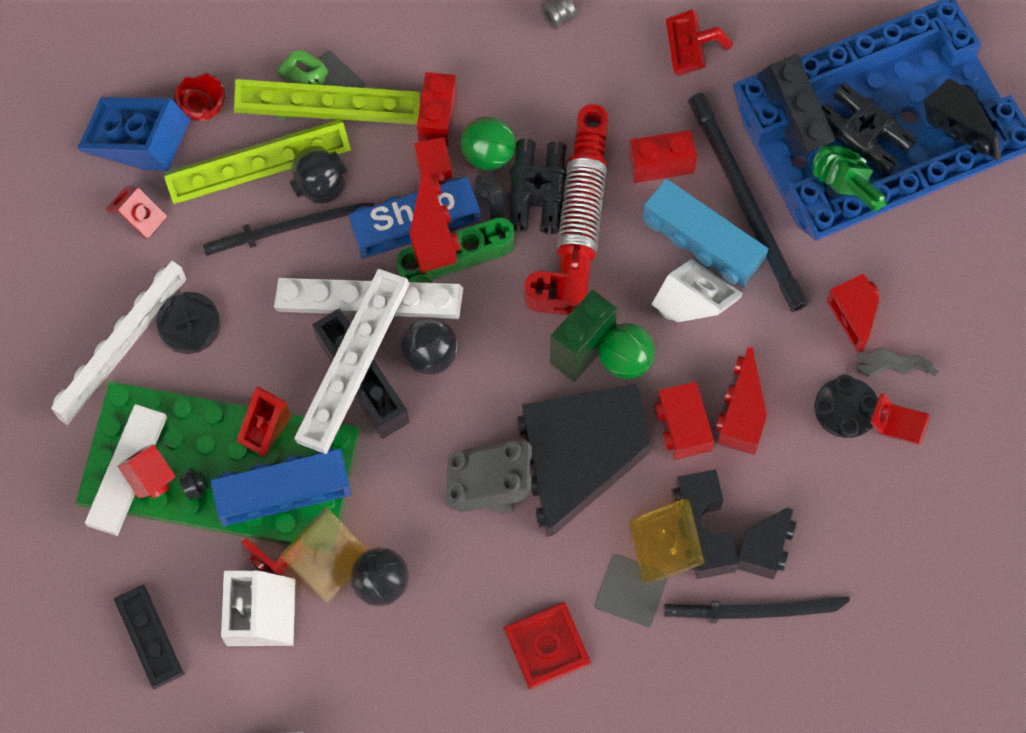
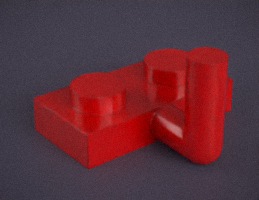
(687, 41)

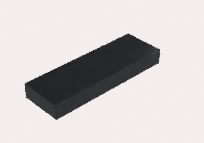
(149, 637)

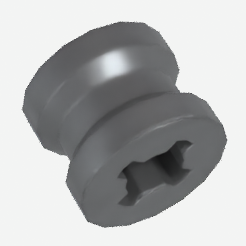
(557, 12)

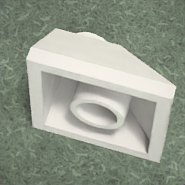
(694, 294)

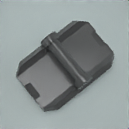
(489, 476)

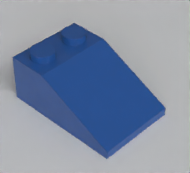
(136, 132)

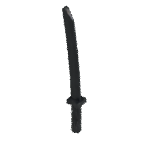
(250, 236)
(718, 611)

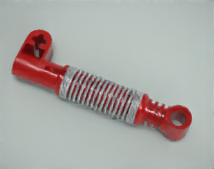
(581, 224)

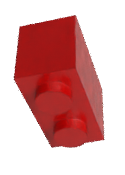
(437, 106)
(662, 156)
(684, 421)

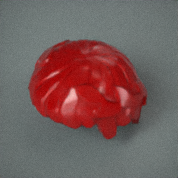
(200, 97)

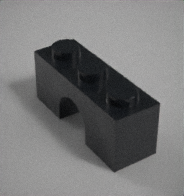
(790, 86)
(706, 496)

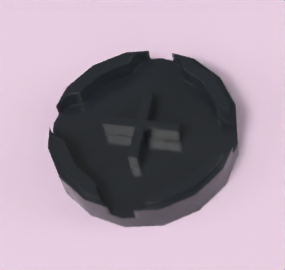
(188, 323)

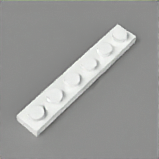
(326, 296)
(111, 351)
(352, 361)

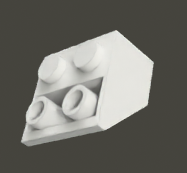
(257, 609)

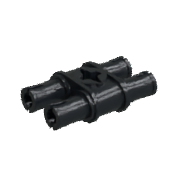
(865, 142)
(523, 181)

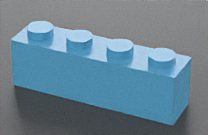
(704, 233)

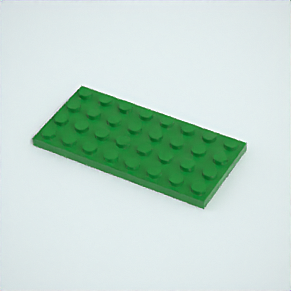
(203, 437)

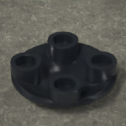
(845, 407)

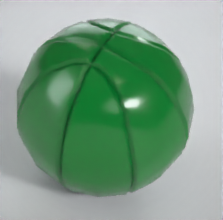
(488, 143)
(626, 351)

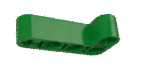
(475, 234)

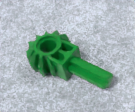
(847, 174)

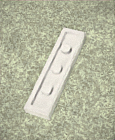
(115, 492)

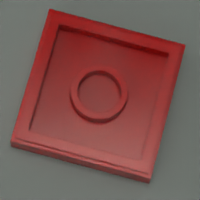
(546, 645)

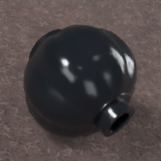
(318, 174)

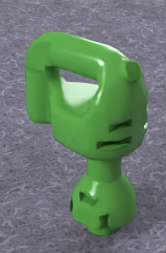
(293, 74)

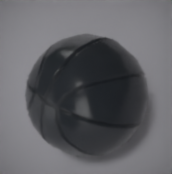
(429, 346)
(379, 576)

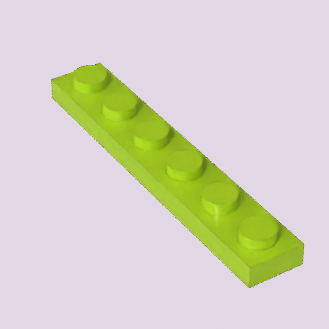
(326, 102)
(252, 162)

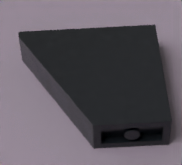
(581, 448)

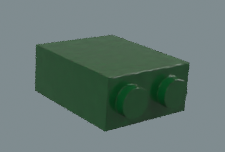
(578, 337)

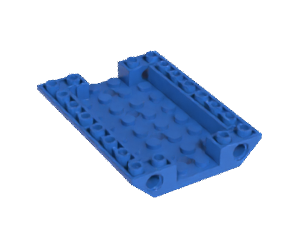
(898, 68)

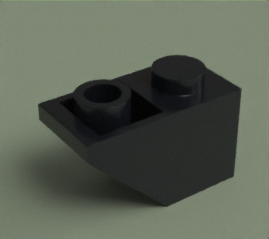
(764, 543)

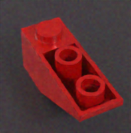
(429, 232)
(746, 411)

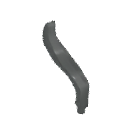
(885, 359)

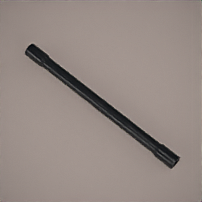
(787, 283)

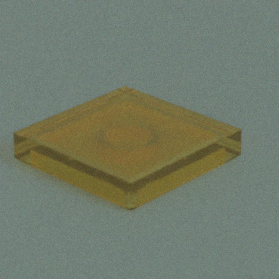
(666, 541)
(324, 554)

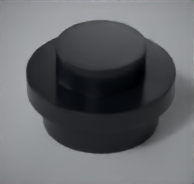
(194, 484)

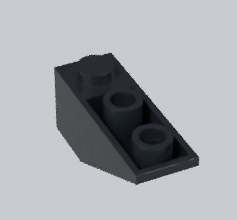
(960, 115)

